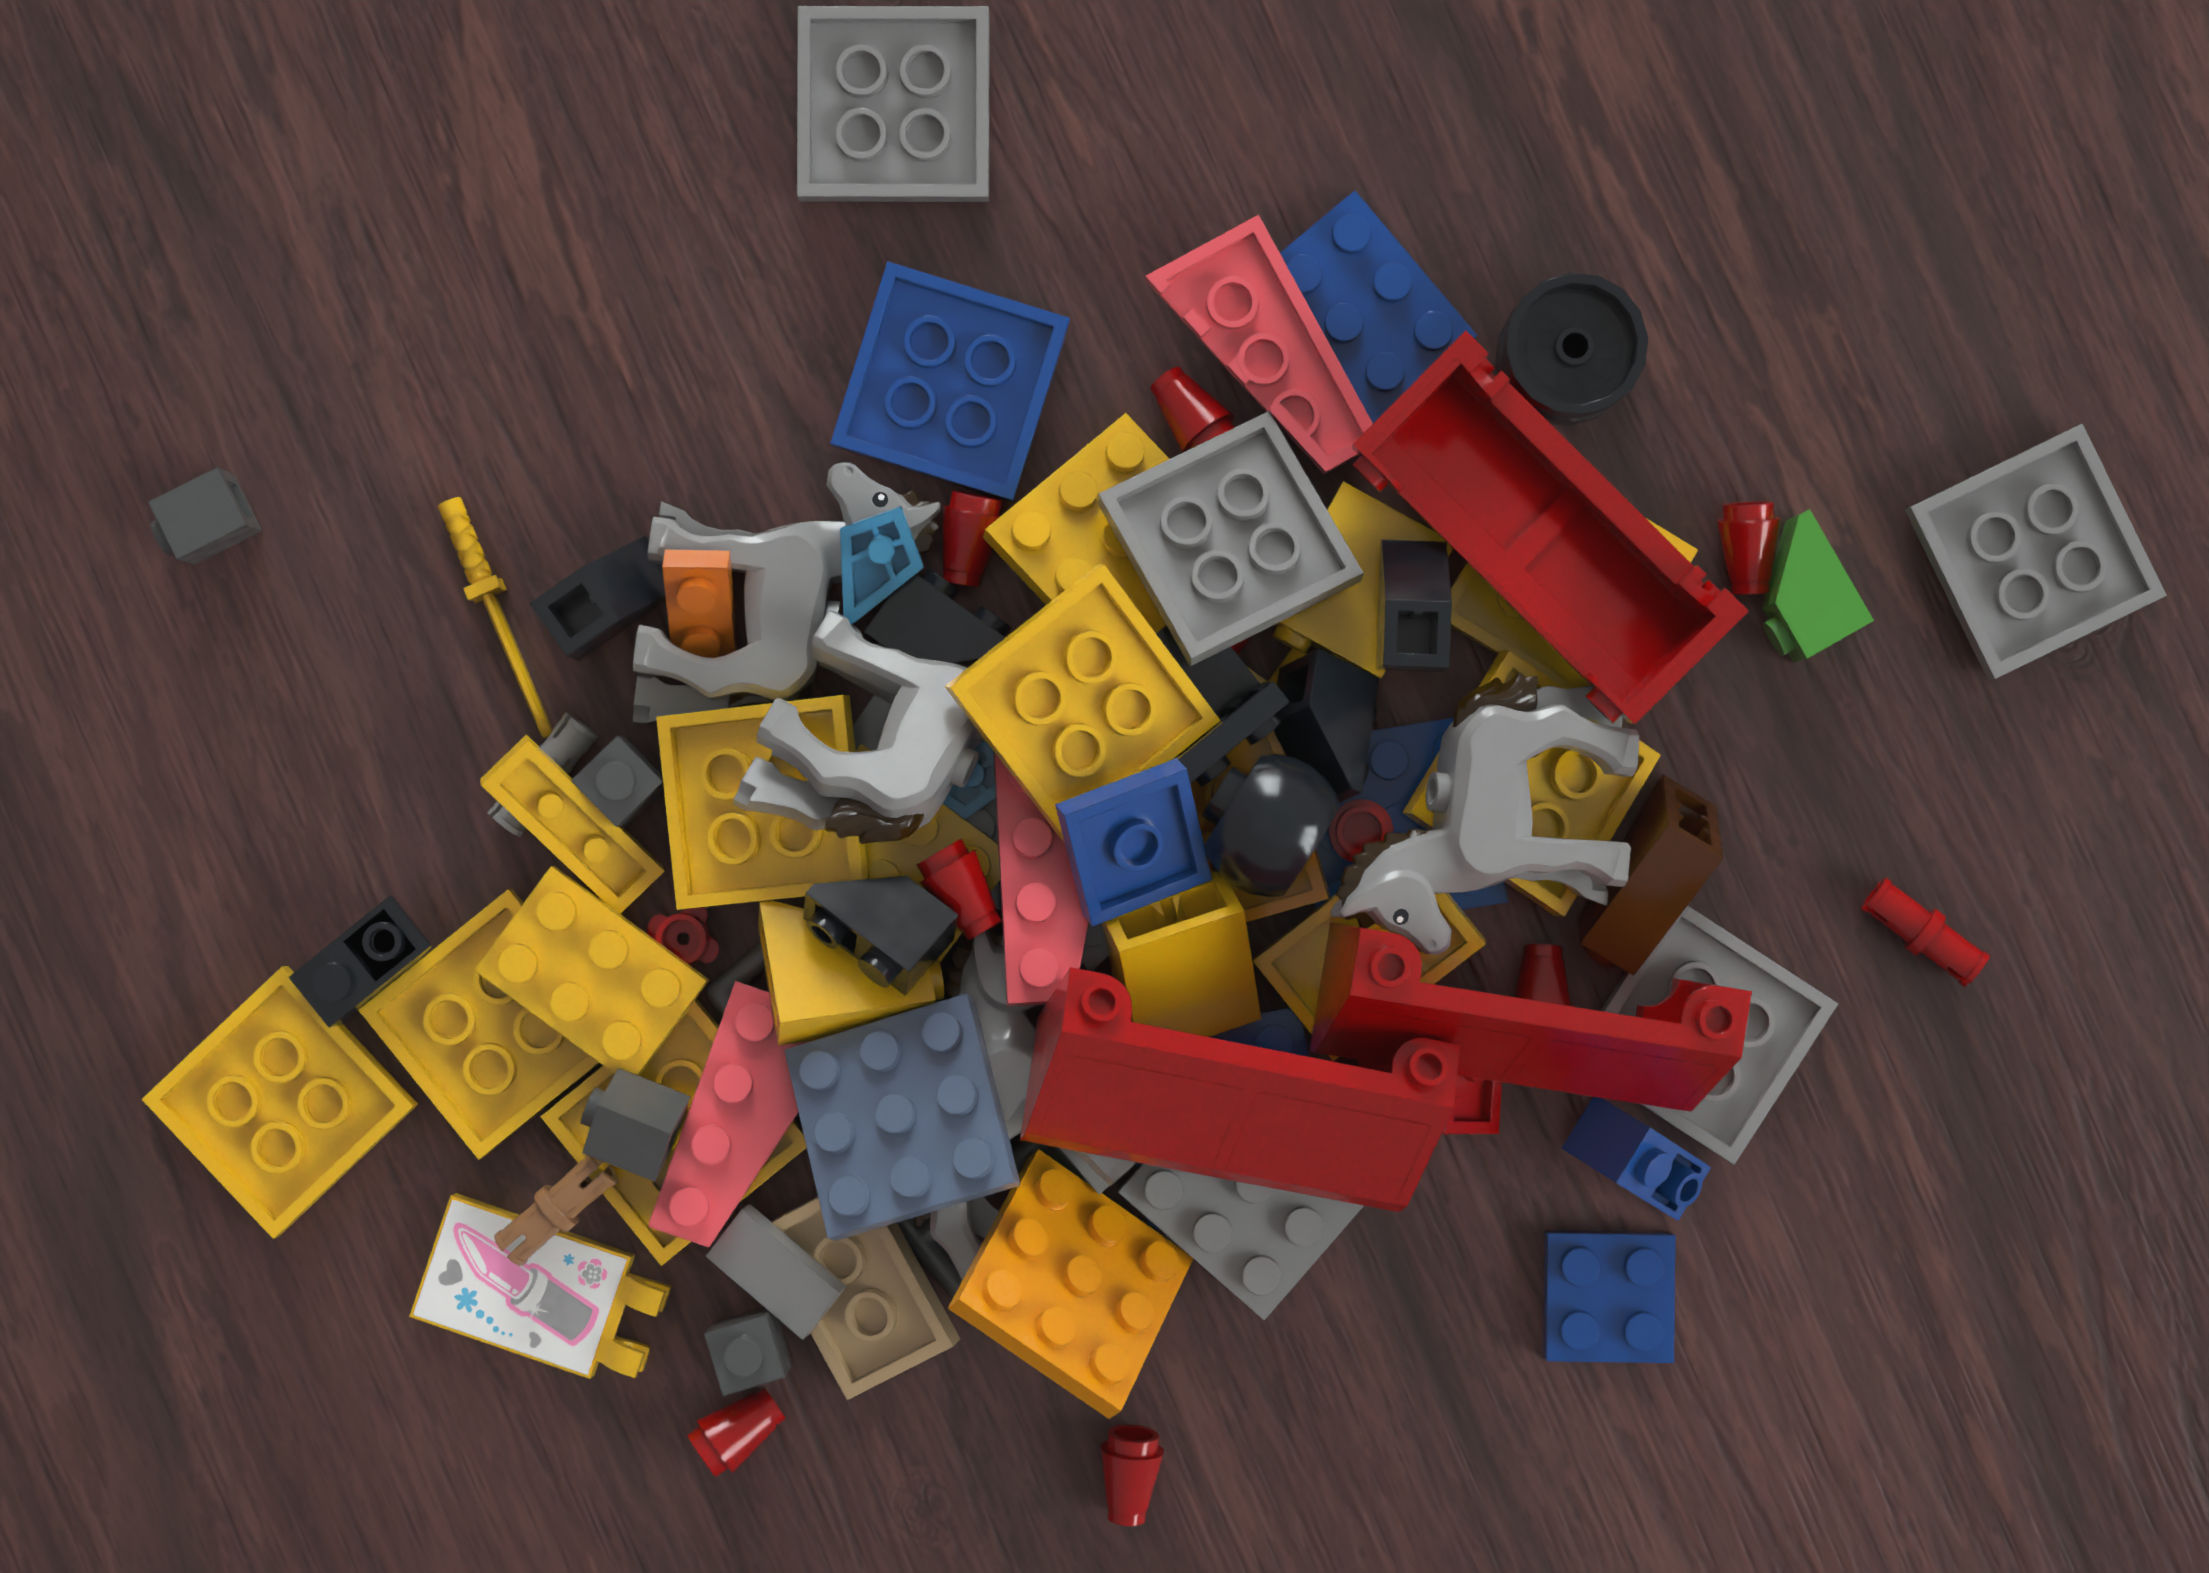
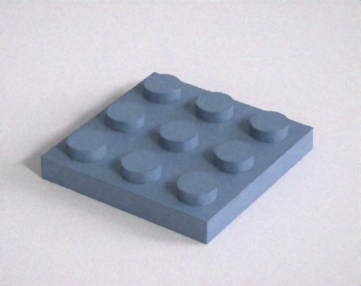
(901, 1117)

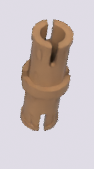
(555, 1209)

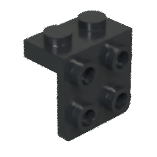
(1238, 700)

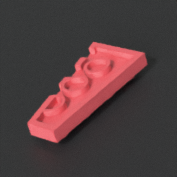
(1263, 332)
(1038, 897)
(732, 1123)

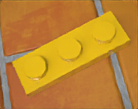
(571, 825)

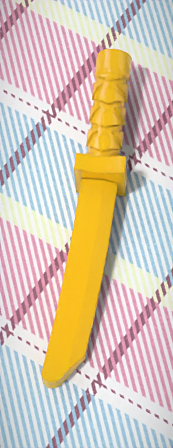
(485, 588)

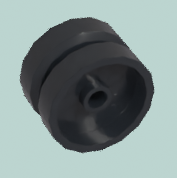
(1601, 324)

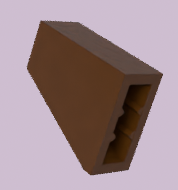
(1671, 858)

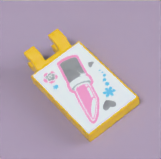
(551, 1309)

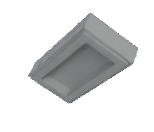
(776, 1271)

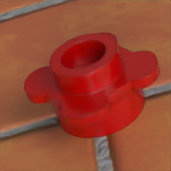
(690, 921)

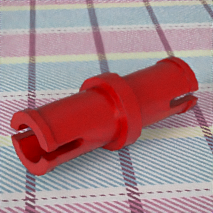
(1925, 932)

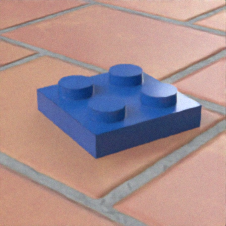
(1134, 842)
(1609, 1296)

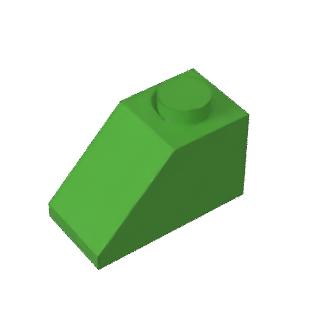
(1809, 593)

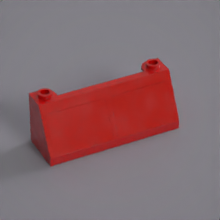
(1546, 531)
(1657, 1058)
(1230, 1104)

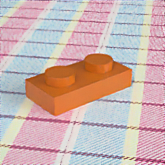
(700, 601)

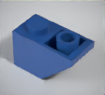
(1636, 1157)

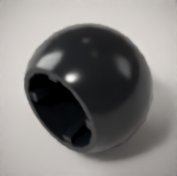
(1268, 823)

